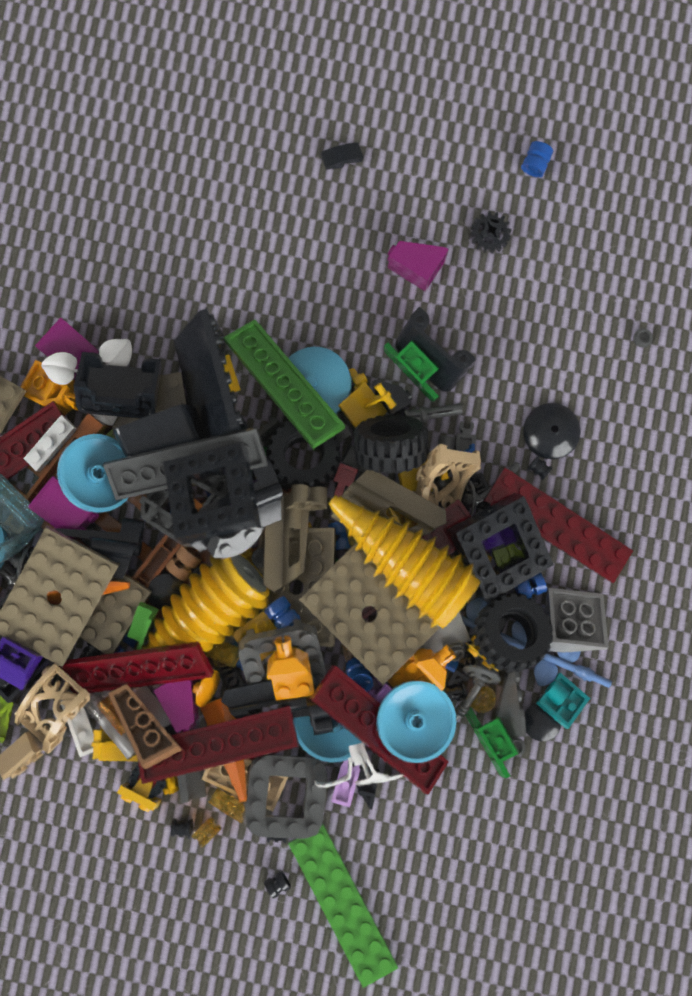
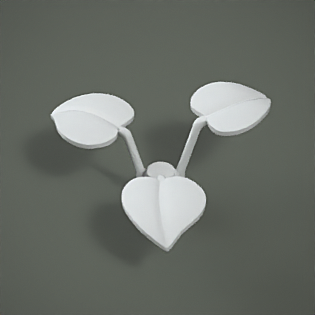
(62, 365)
(359, 756)

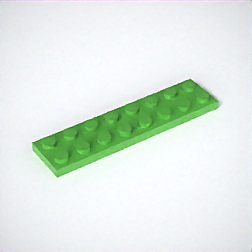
(284, 384)
(343, 907)

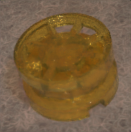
(484, 700)
(207, 827)

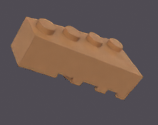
(144, 731)

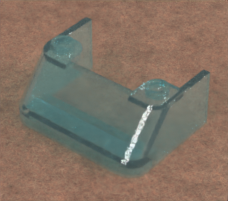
(16, 520)

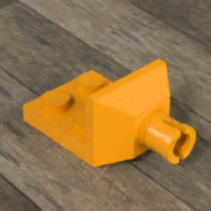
(44, 391)
(425, 667)
(290, 671)

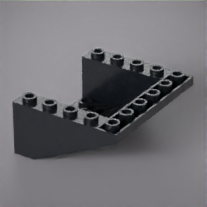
(204, 375)

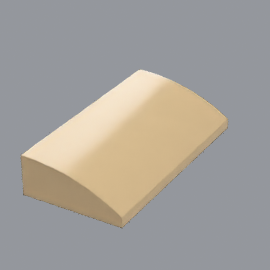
(219, 777)

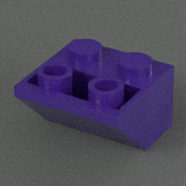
(17, 662)

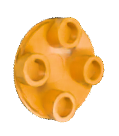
(206, 689)

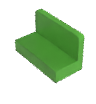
(142, 623)

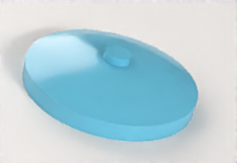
(325, 373)
(83, 473)
(416, 721)
(325, 747)

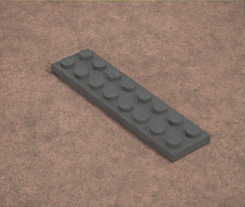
(146, 471)

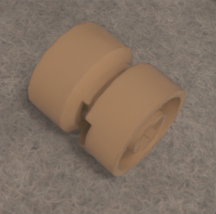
(185, 556)

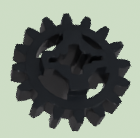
(488, 240)

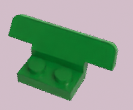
(415, 366)
(495, 741)

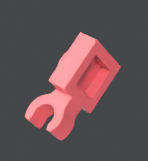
(344, 477)

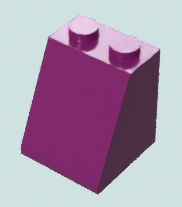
(417, 262)
(64, 338)
(58, 510)
(179, 704)

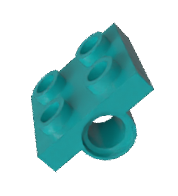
(563, 700)

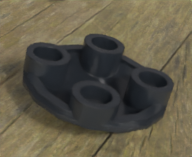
(162, 588)
(540, 724)

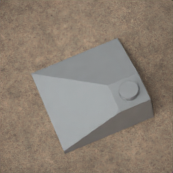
(576, 620)

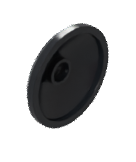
(540, 437)

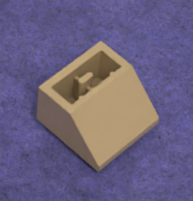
(19, 754)

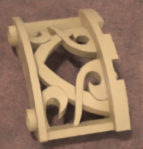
(439, 461)
(29, 714)

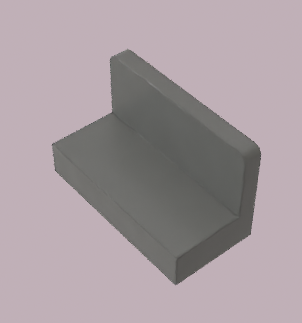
(191, 786)

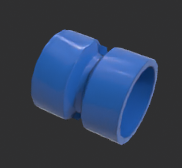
(537, 159)
(341, 536)
(538, 583)
(281, 613)
(359, 674)

